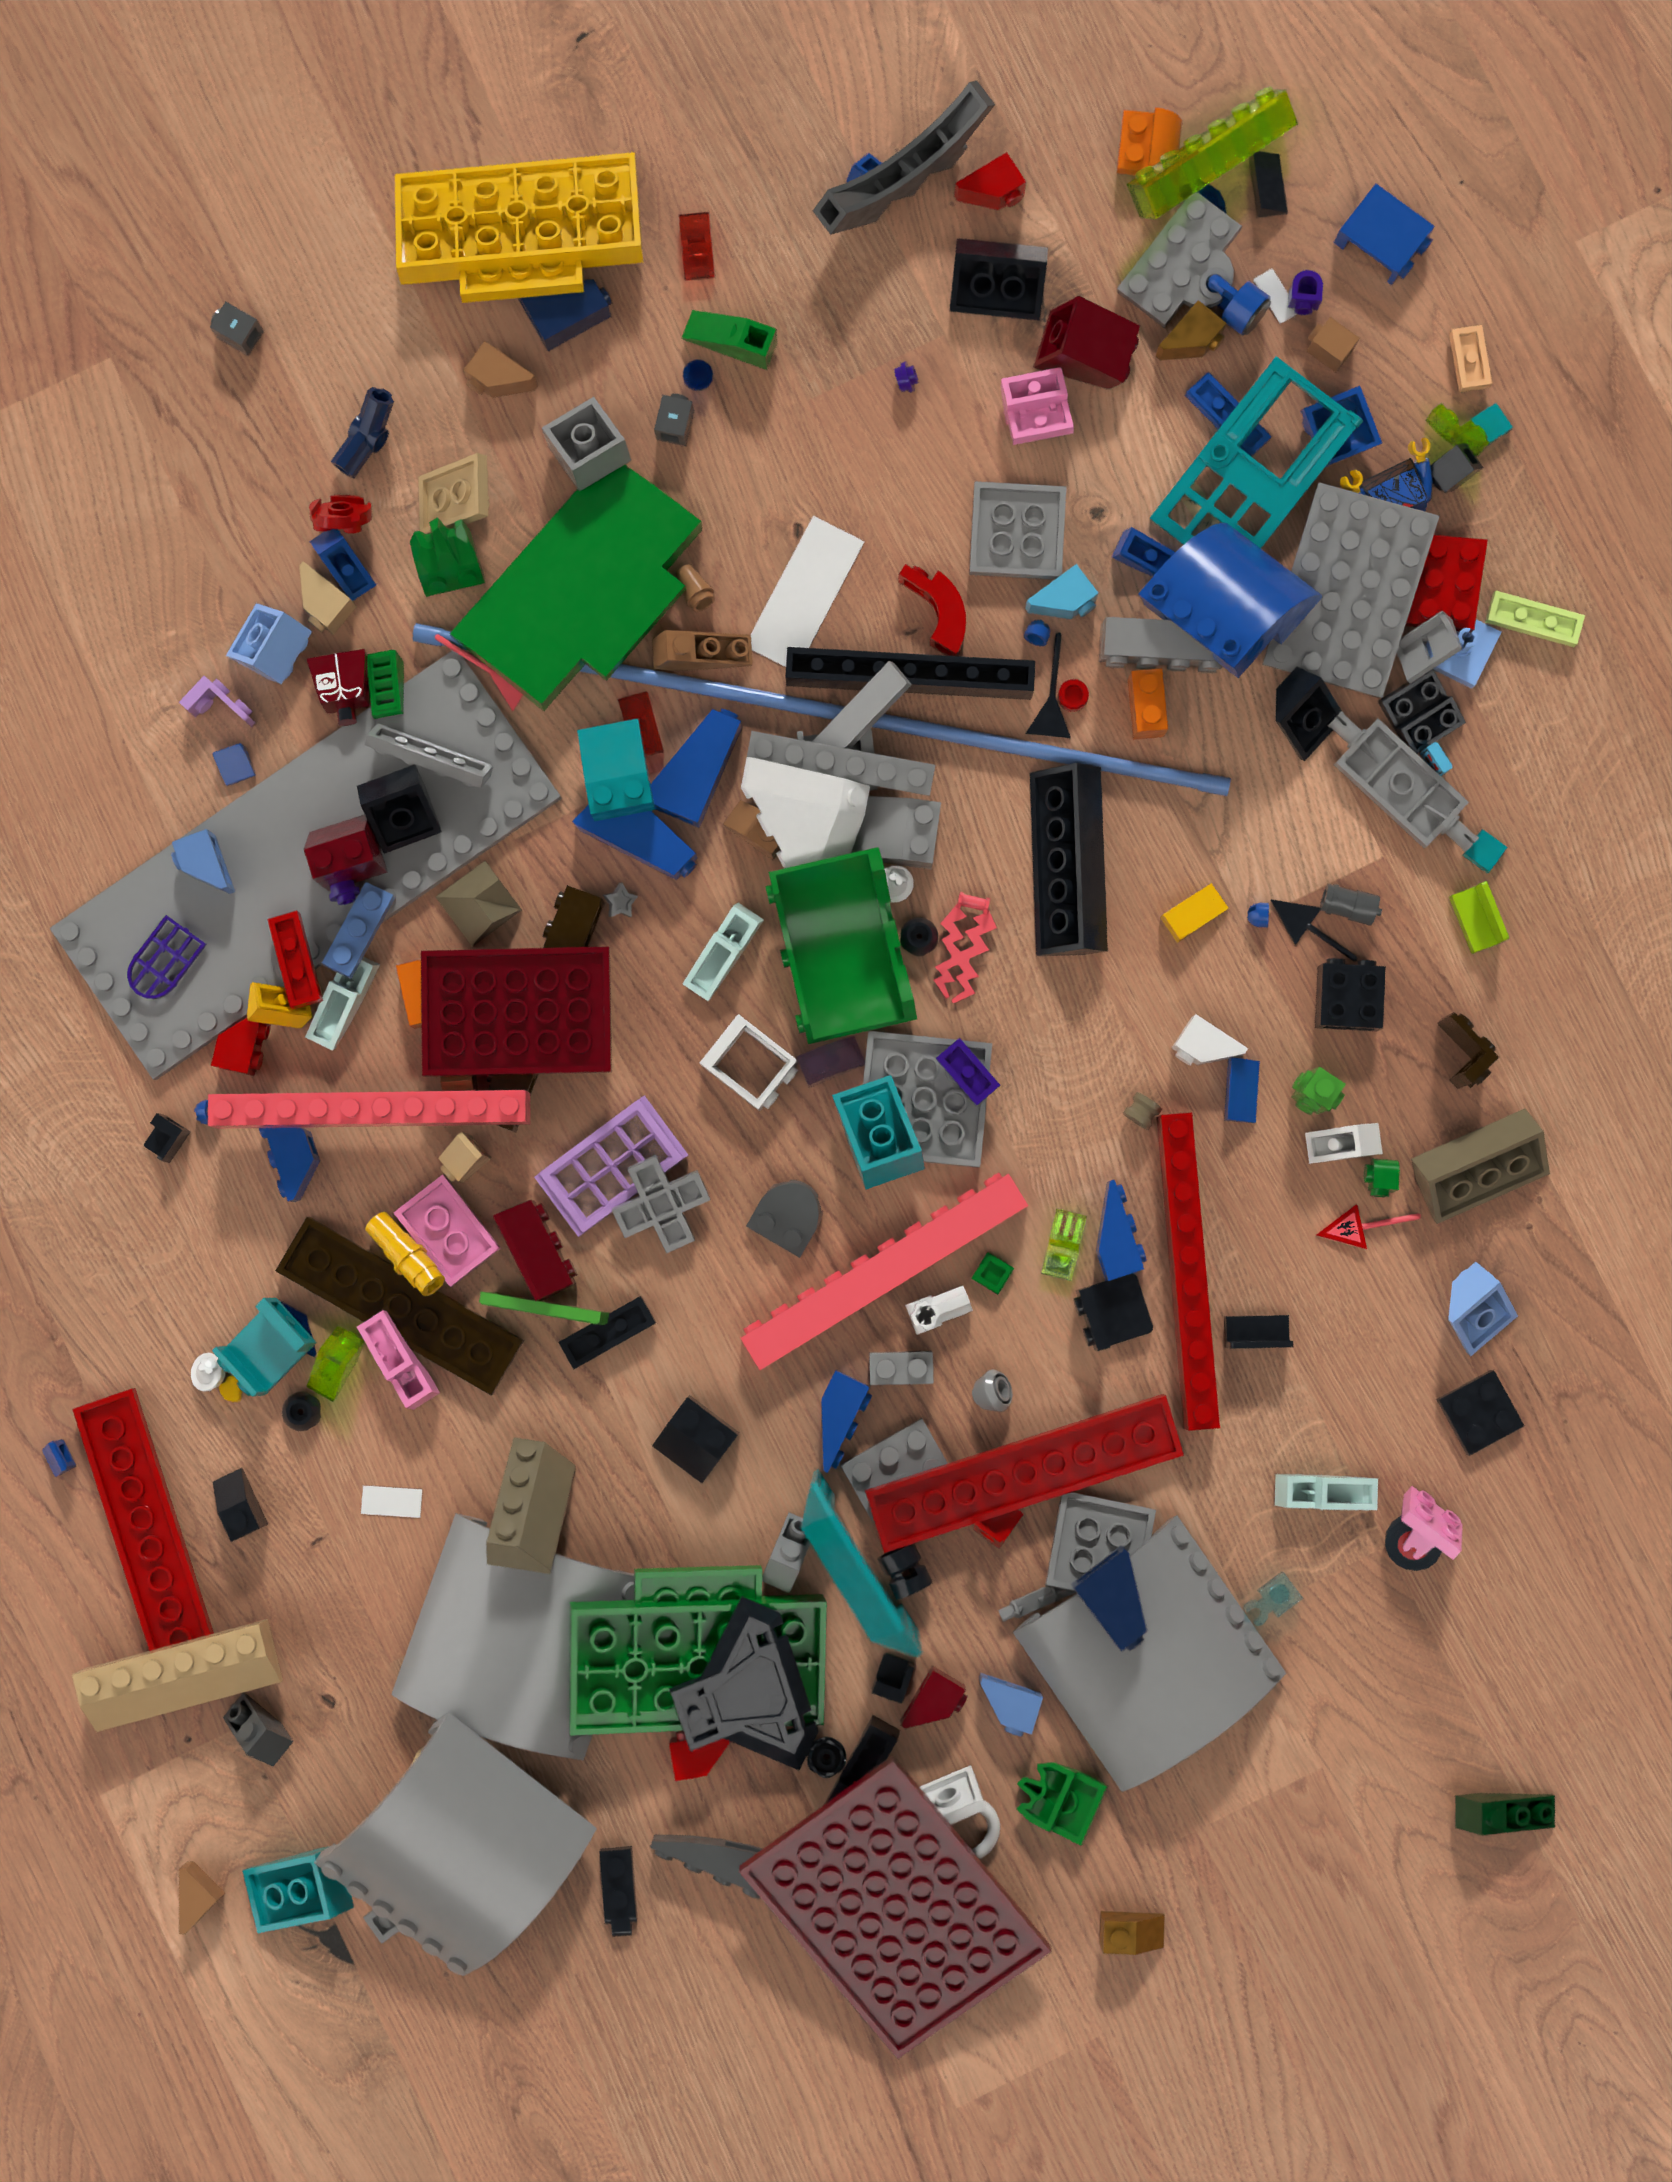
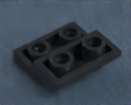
(1421, 712)

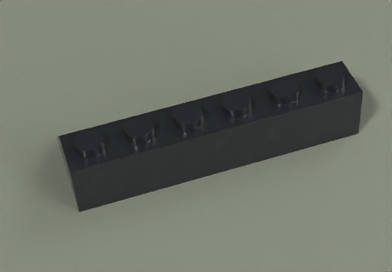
(1068, 860)

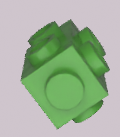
(1317, 1091)

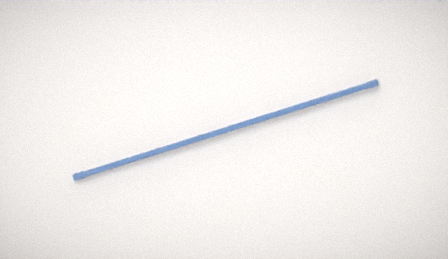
(1203, 782)

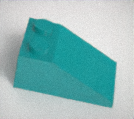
(615, 770)
(879, 1132)
(294, 1892)

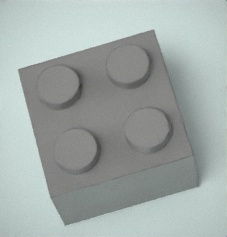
(586, 443)

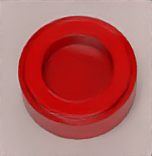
(1073, 695)

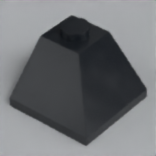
(1305, 711)

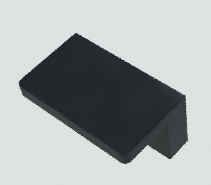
(1257, 1332)

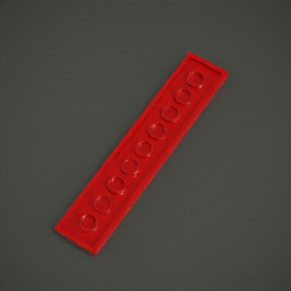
(1024, 1473)
(142, 1520)

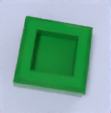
(992, 1273)

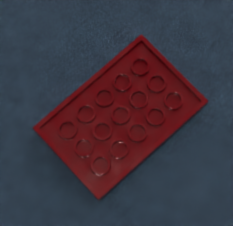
(516, 1011)

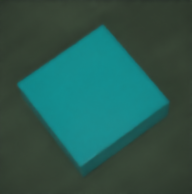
(1493, 422)
(1485, 851)

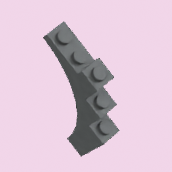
(901, 176)

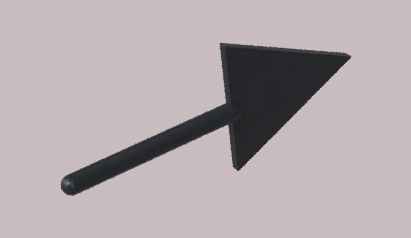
(1298, 919)

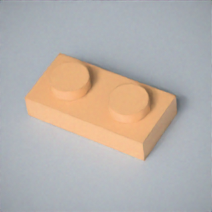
(1470, 358)

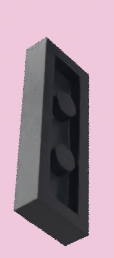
(597, 1339)

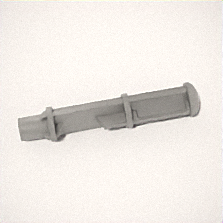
(1032, 1602)

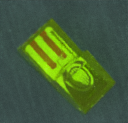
(1063, 1244)

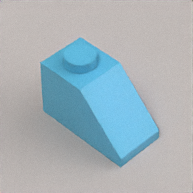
(1065, 596)

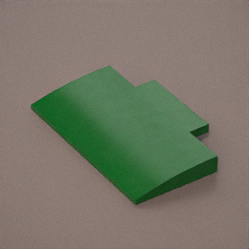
(582, 587)
(637, 1649)

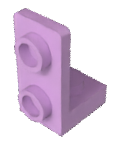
(201, 698)

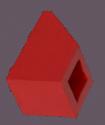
(240, 1047)
(697, 1762)

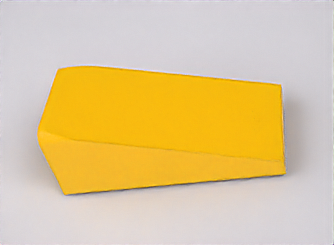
(1194, 912)

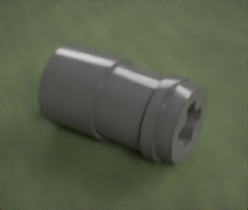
(1352, 904)

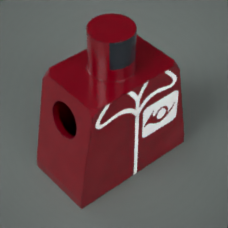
(341, 683)

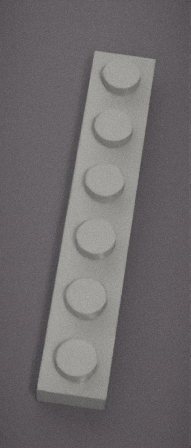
(844, 763)

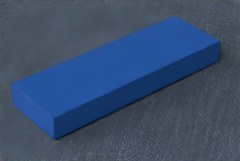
(1217, 405)

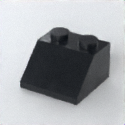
(398, 809)
(695, 1439)

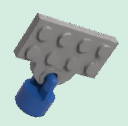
(1190, 266)

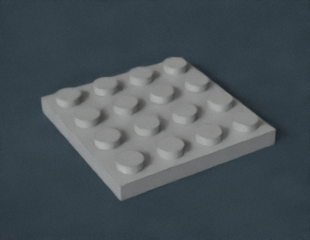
(939, 1111)

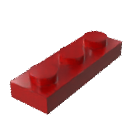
(295, 960)

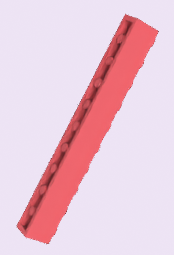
(369, 1109)
(884, 1271)

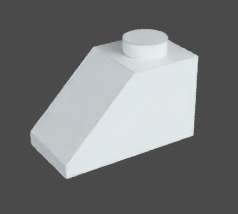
(1205, 1043)
(1343, 1143)

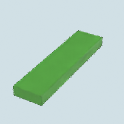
(544, 1308)

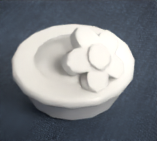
(899, 883)
(206, 1372)

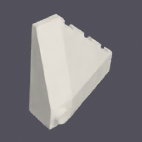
(805, 810)

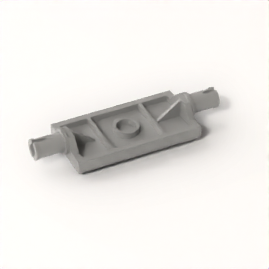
(1401, 783)

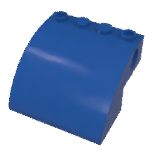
(1229, 596)

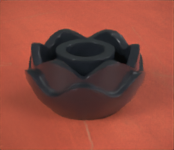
(921, 946)
(310, 1406)
(826, 1767)

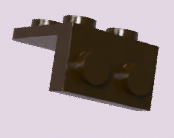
(1478, 1049)

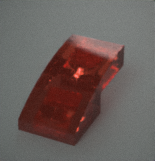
(696, 246)

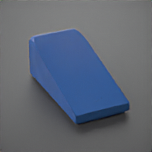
(1141, 552)

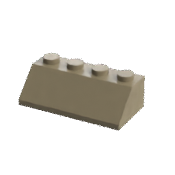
(1481, 1165)
(530, 1507)

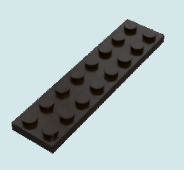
(429, 1324)

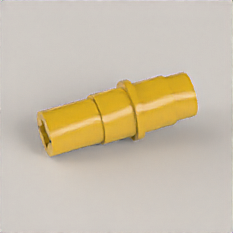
(406, 1255)

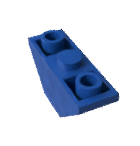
(294, 1157)

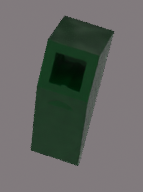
(1504, 1812)

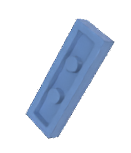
(358, 930)

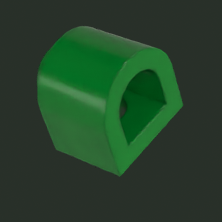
(1382, 1177)

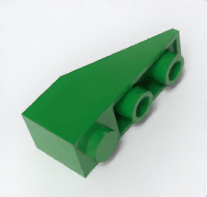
(732, 337)

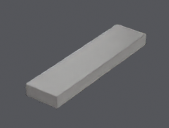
(865, 708)

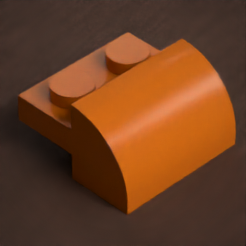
(1146, 138)

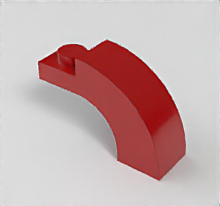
(947, 604)

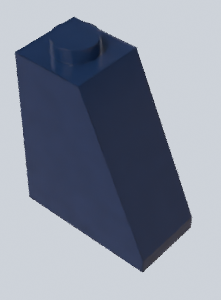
(567, 315)
(1113, 1598)

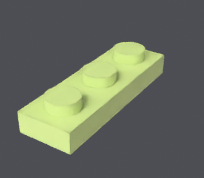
(1535, 618)

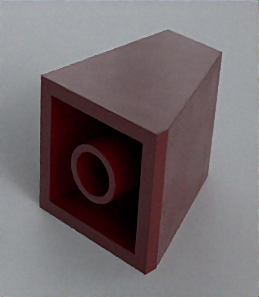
(1088, 343)
(344, 853)

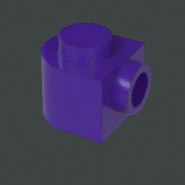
(1305, 292)

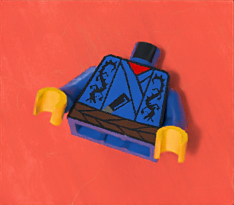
(1402, 484)

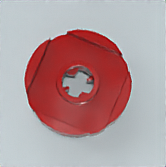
(343, 512)

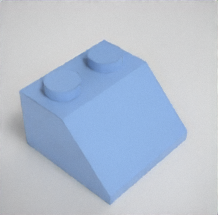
(269, 643)

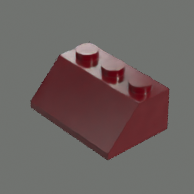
(536, 1249)

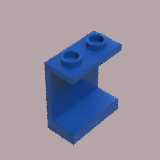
(1387, 232)

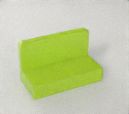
(1479, 917)

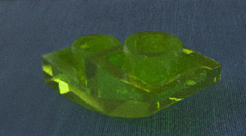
(1447, 426)

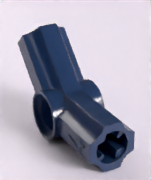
(366, 433)

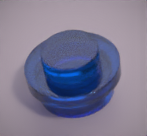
(697, 375)

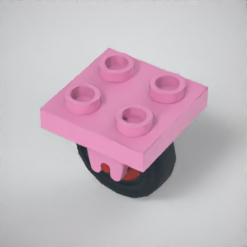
(1422, 1532)

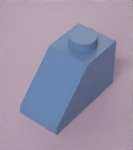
(202, 859)
(1013, 1704)

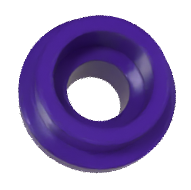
(906, 377)
(344, 892)

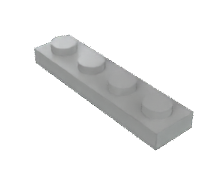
(428, 755)

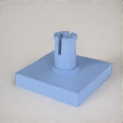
(1470, 661)

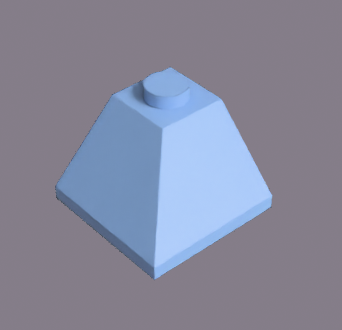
(1478, 1307)

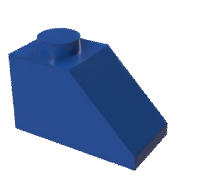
(343, 563)

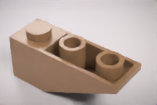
(700, 650)

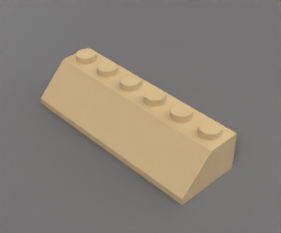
(178, 1676)

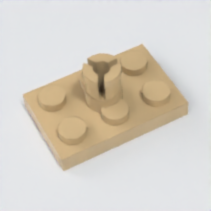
(454, 493)

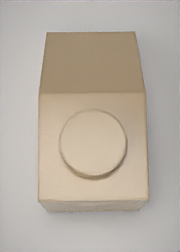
(323, 601)
(462, 1158)

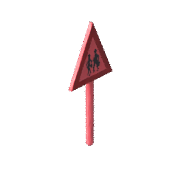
(1349, 1228)

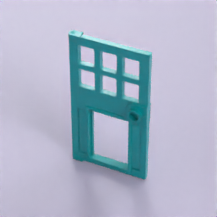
(1245, 473)

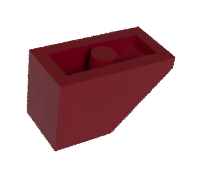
(934, 1700)

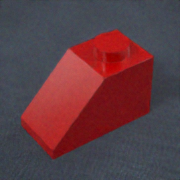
(992, 185)

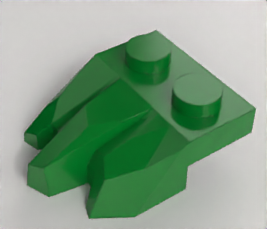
(446, 558)
(1062, 1800)

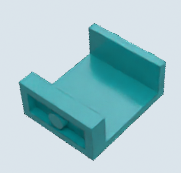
(265, 1348)

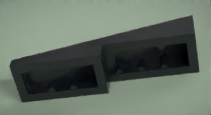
(869, 1753)

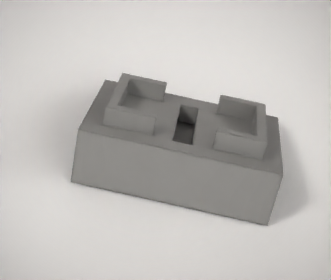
(1413, 650)

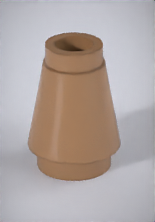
(698, 592)

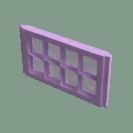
(595, 1173)

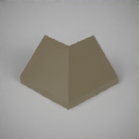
(478, 903)

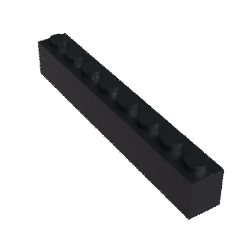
(925, 672)

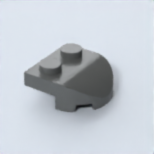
(788, 1215)

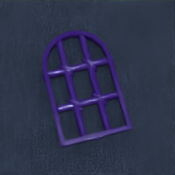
(176, 957)

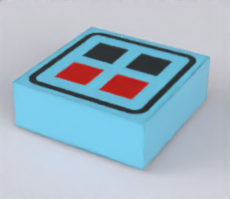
(1436, 758)

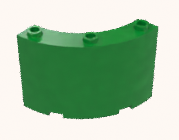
(842, 945)

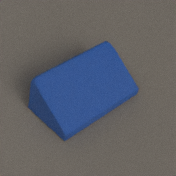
(1241, 1090)

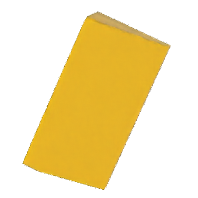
(271, 1006)

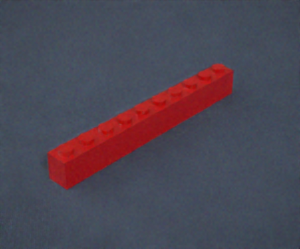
(1188, 1272)

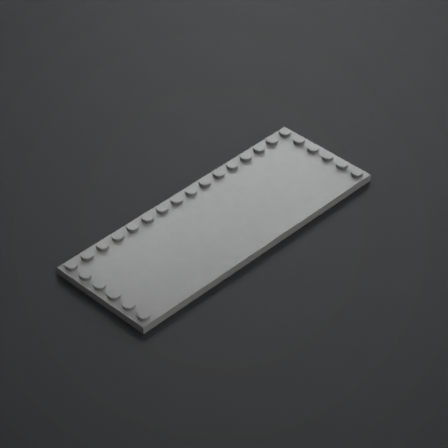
(266, 860)

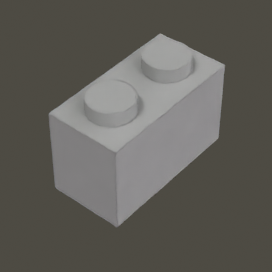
(901, 1367)

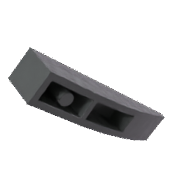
(708, 1854)

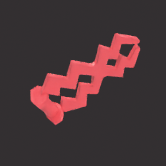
(962, 958)

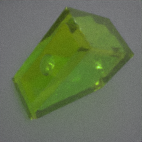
(335, 1363)

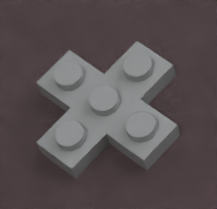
(661, 1204)

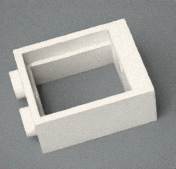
(725, 1043)

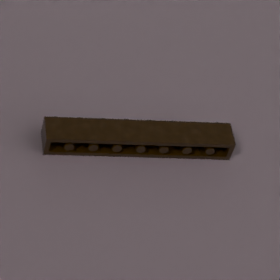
(571, 927)

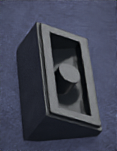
(1268, 184)

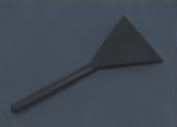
(1050, 718)

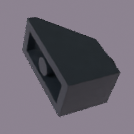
(238, 1505)

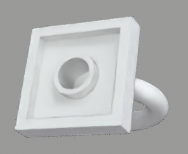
(960, 1797)

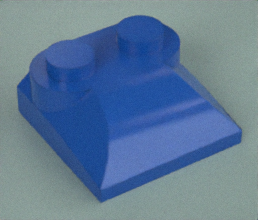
(1363, 437)

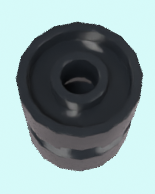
(900, 1560)

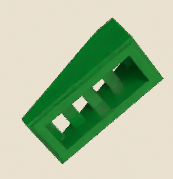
(382, 665)

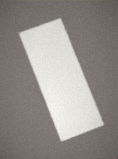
(805, 590)

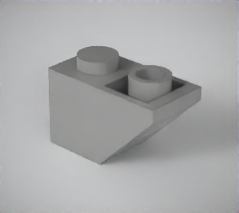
(787, 1555)

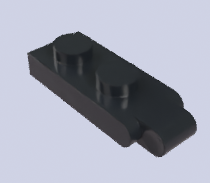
(618, 1889)

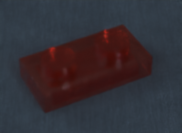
(640, 707)

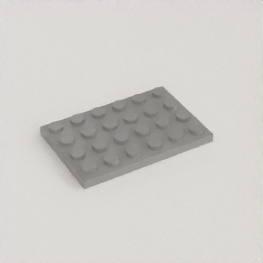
(1367, 568)

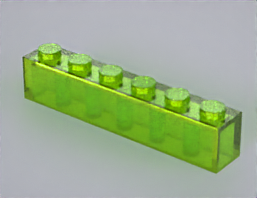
(1212, 153)

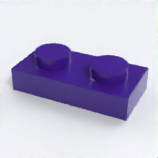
(967, 1072)

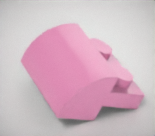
(1036, 406)

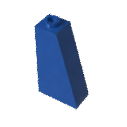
(694, 772)
(642, 838)

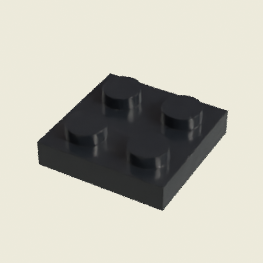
(1480, 1412)

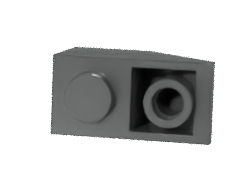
(257, 1730)

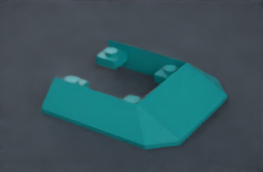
(852, 1574)

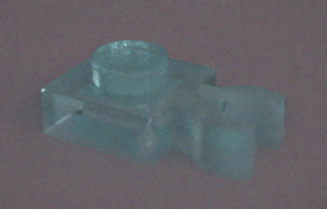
(1277, 1596)

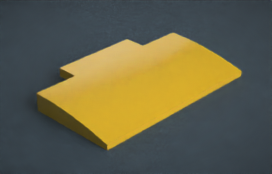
(518, 225)

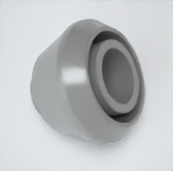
(993, 1391)

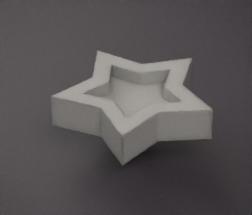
(620, 901)

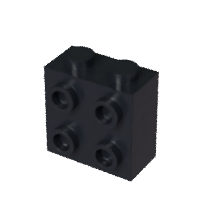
(1350, 995)

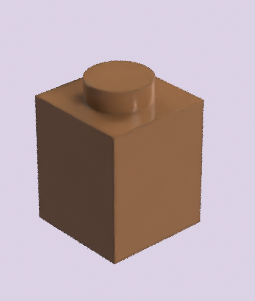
(1332, 344)

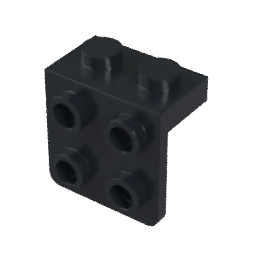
(1113, 1311)

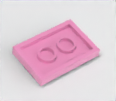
(447, 1230)

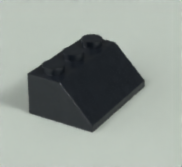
(998, 279)

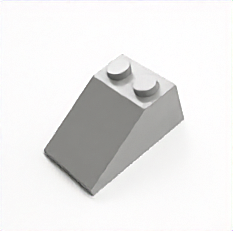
(901, 829)

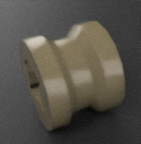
(1142, 1111)

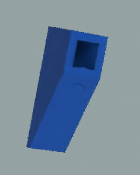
(1115, 1241)
(839, 1407)

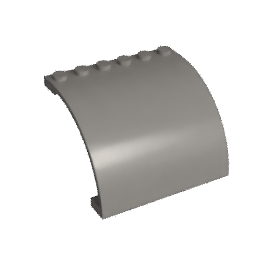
(498, 1643)
(1174, 1690)
(461, 1849)

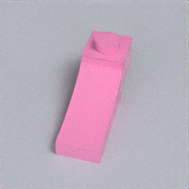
(397, 1361)

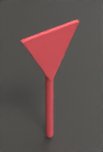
(509, 693)

